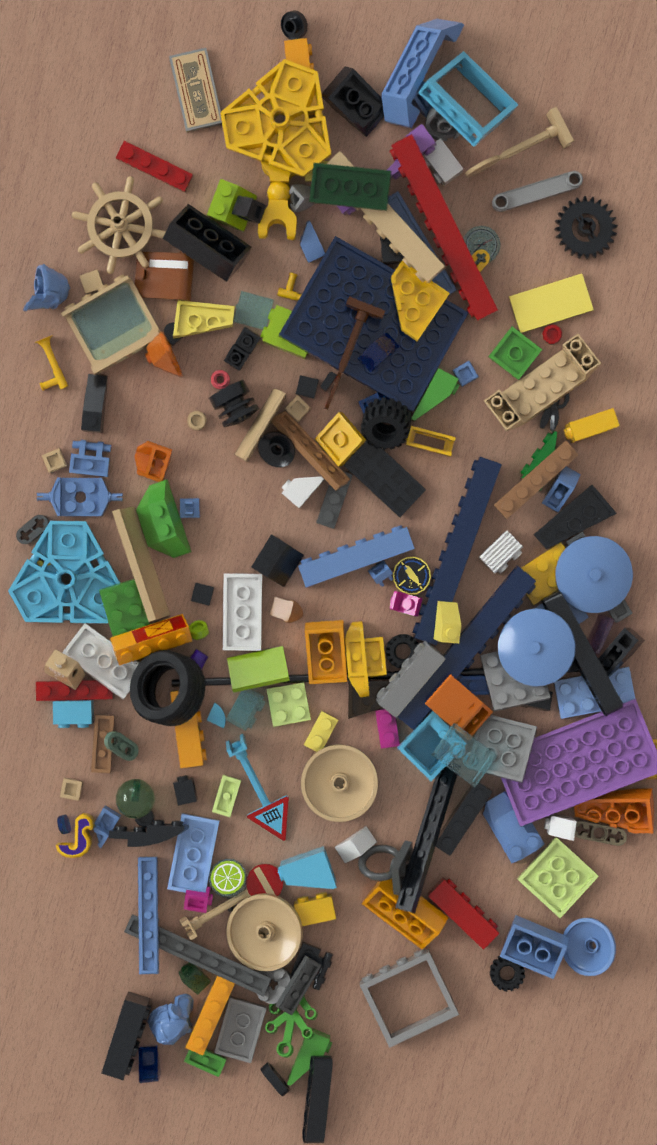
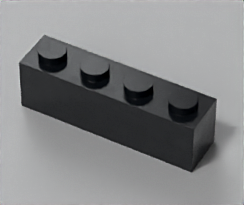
(462, 818)

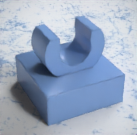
(190, 508)
(380, 573)

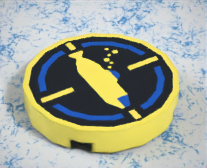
(411, 575)

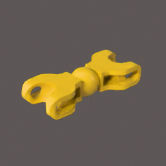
(278, 195)

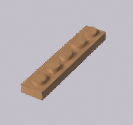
(310, 450)
(536, 479)

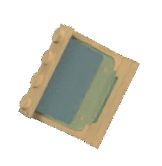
(112, 323)

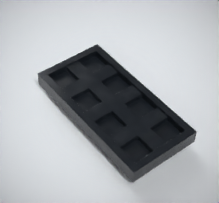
(385, 478)

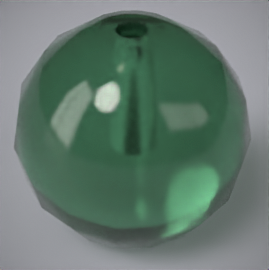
(135, 798)

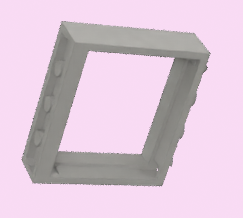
(421, 1025)

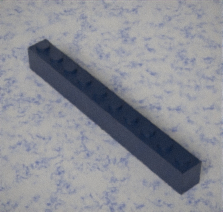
(459, 545)
(472, 641)

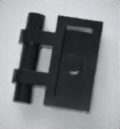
(313, 953)

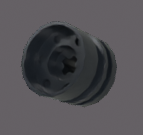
(234, 404)

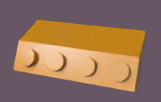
(417, 927)

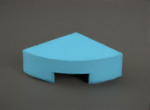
(217, 716)

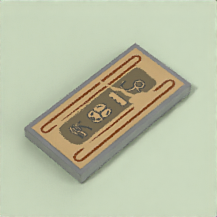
(196, 89)

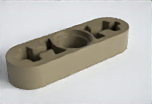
(585, 824)

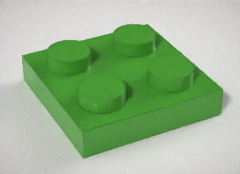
(515, 353)

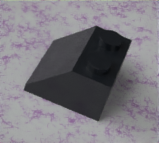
(277, 560)

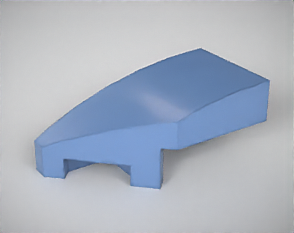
(310, 243)
(104, 823)

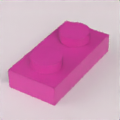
(387, 729)

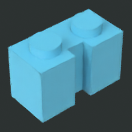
(73, 712)

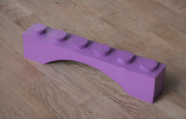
(426, 146)

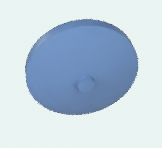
(594, 574)
(536, 647)

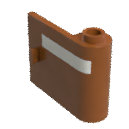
(166, 276)

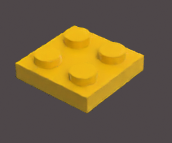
(340, 439)

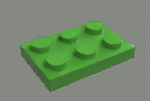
(123, 607)

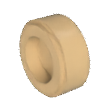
(196, 420)

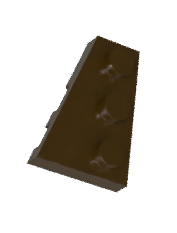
(363, 705)

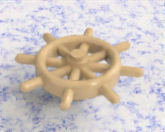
(119, 224)

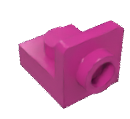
(405, 603)
(197, 900)

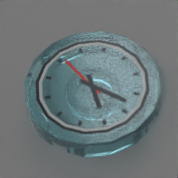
(482, 238)

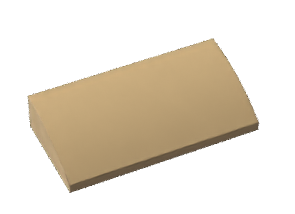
(260, 424)

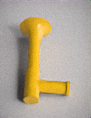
(288, 292)
(59, 377)

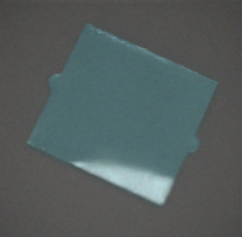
(253, 310)

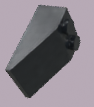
(355, 100)

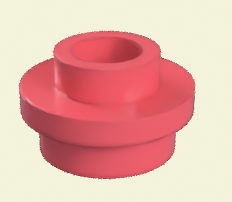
(215, 375)

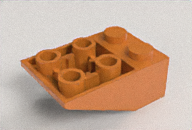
(459, 706)

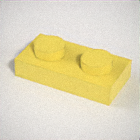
(321, 731)

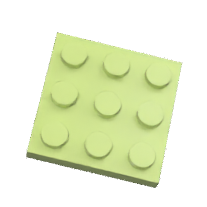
(557, 877)

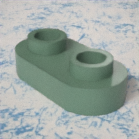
(120, 744)

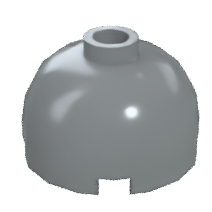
(439, 127)

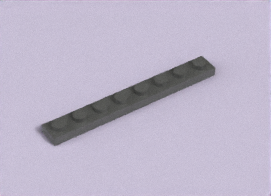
(206, 959)

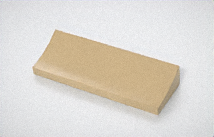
(141, 563)

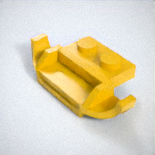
(364, 658)

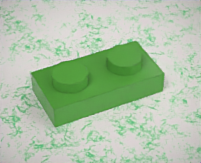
(209, 1062)

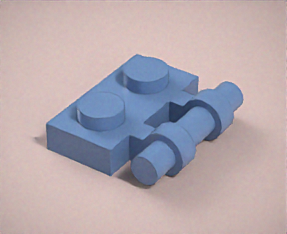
(87, 464)

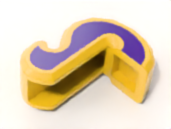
(83, 839)

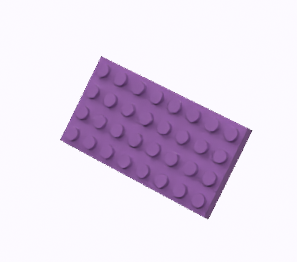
(583, 763)

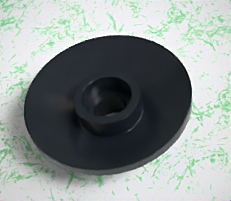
(272, 454)

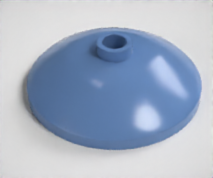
(581, 954)

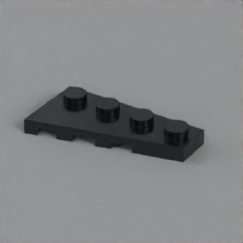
(577, 516)

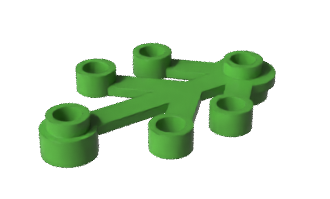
(291, 1019)

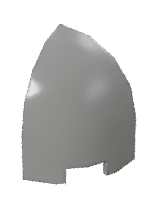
(300, 197)

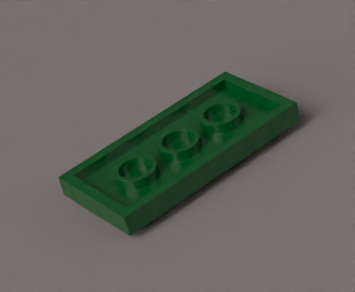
(350, 186)

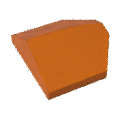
(152, 460)

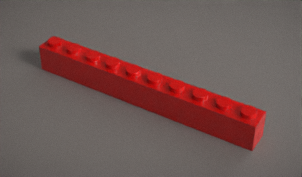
(444, 227)

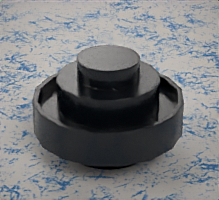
(294, 25)

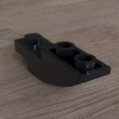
(155, 833)

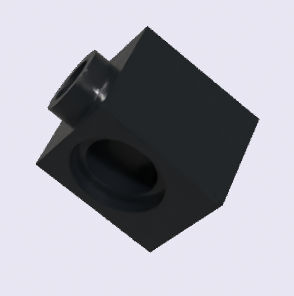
(249, 209)
(185, 790)

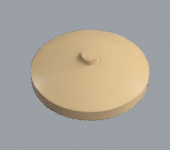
(339, 783)
(264, 932)

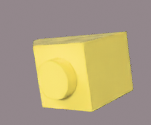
(447, 622)

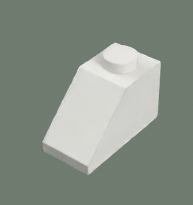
(300, 489)
(561, 826)

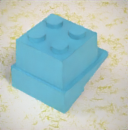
(423, 742)

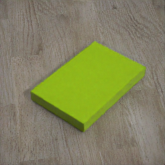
(258, 669)

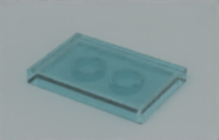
(464, 755)

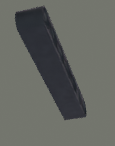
(585, 658)

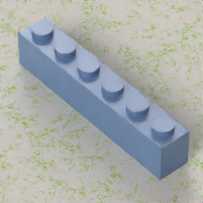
(355, 557)

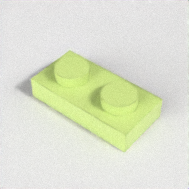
(226, 795)

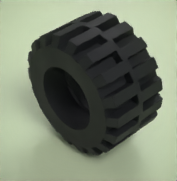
(386, 435)

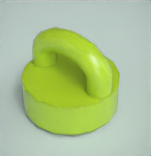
(198, 629)

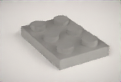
(240, 1029)

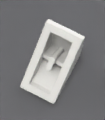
(356, 845)

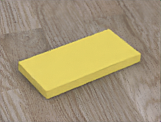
(551, 303)

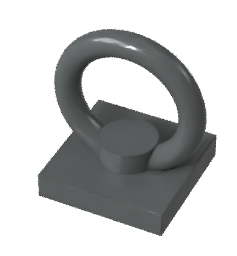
(397, 868)

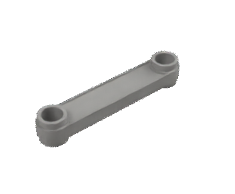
(537, 191)

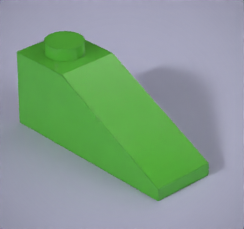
(439, 390)
(314, 1047)

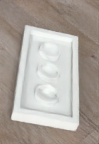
(242, 612)
(99, 661)

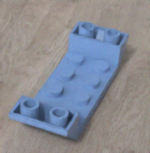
(412, 69)

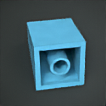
(308, 870)

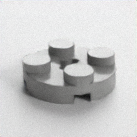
(283, 978)

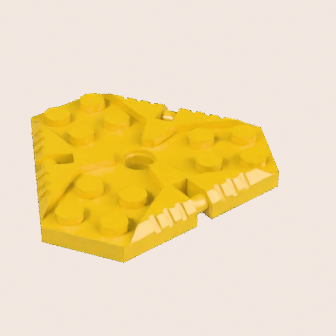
(296, 142)

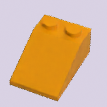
(326, 652)

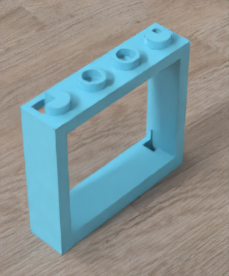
(454, 113)

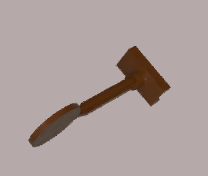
(364, 310)

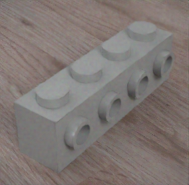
(410, 678)

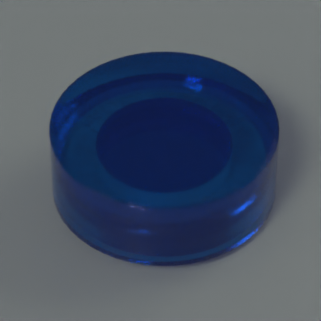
(64, 824)

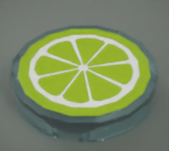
(228, 878)

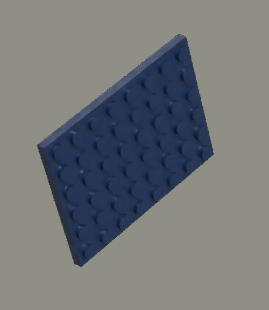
(324, 325)

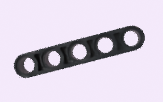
(317, 1099)

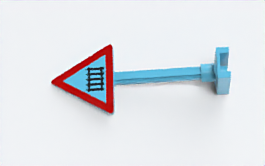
(272, 814)

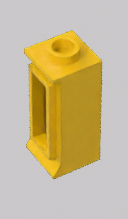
(449, 441)

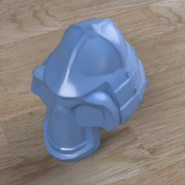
(50, 289)
(171, 1020)

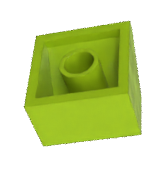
(224, 203)

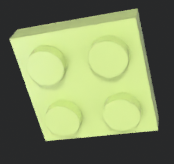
(288, 704)

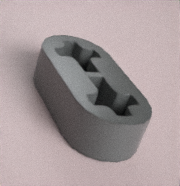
(29, 526)

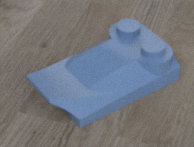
(515, 840)

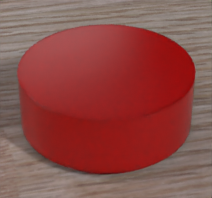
(552, 334)

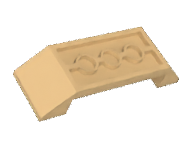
(544, 385)

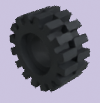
(392, 645)
(506, 984)

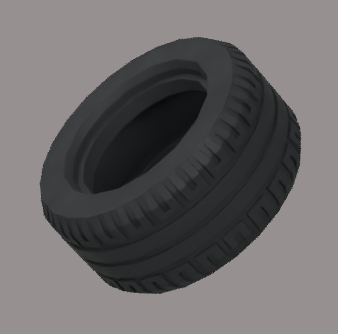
(144, 686)

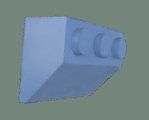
(534, 947)

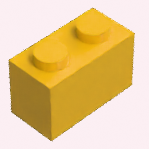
(315, 909)

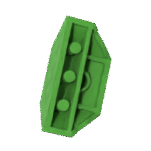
(162, 521)

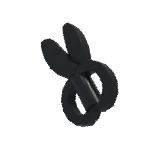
(553, 414)

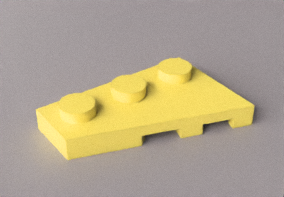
(201, 317)

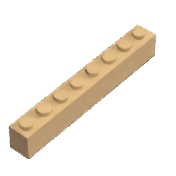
(400, 236)

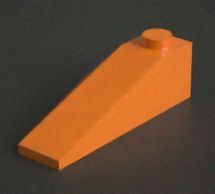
(162, 355)
(624, 809)

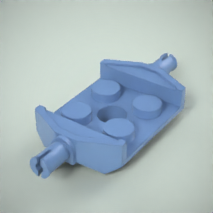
(64, 496)

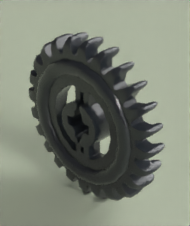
(576, 211)

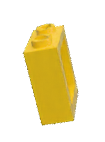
(591, 425)

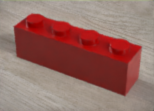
(463, 913)

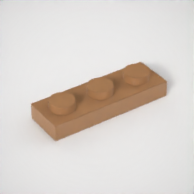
(101, 755)

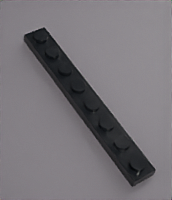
(426, 841)

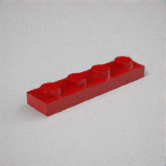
(154, 166)
(59, 691)

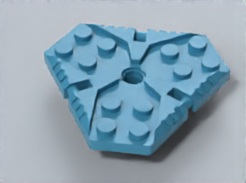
(40, 590)

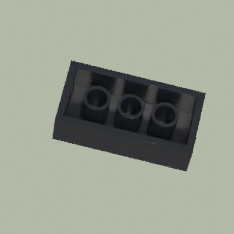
(207, 242)
(124, 1040)

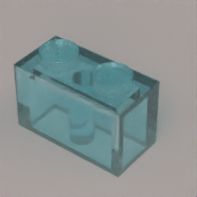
(245, 708)

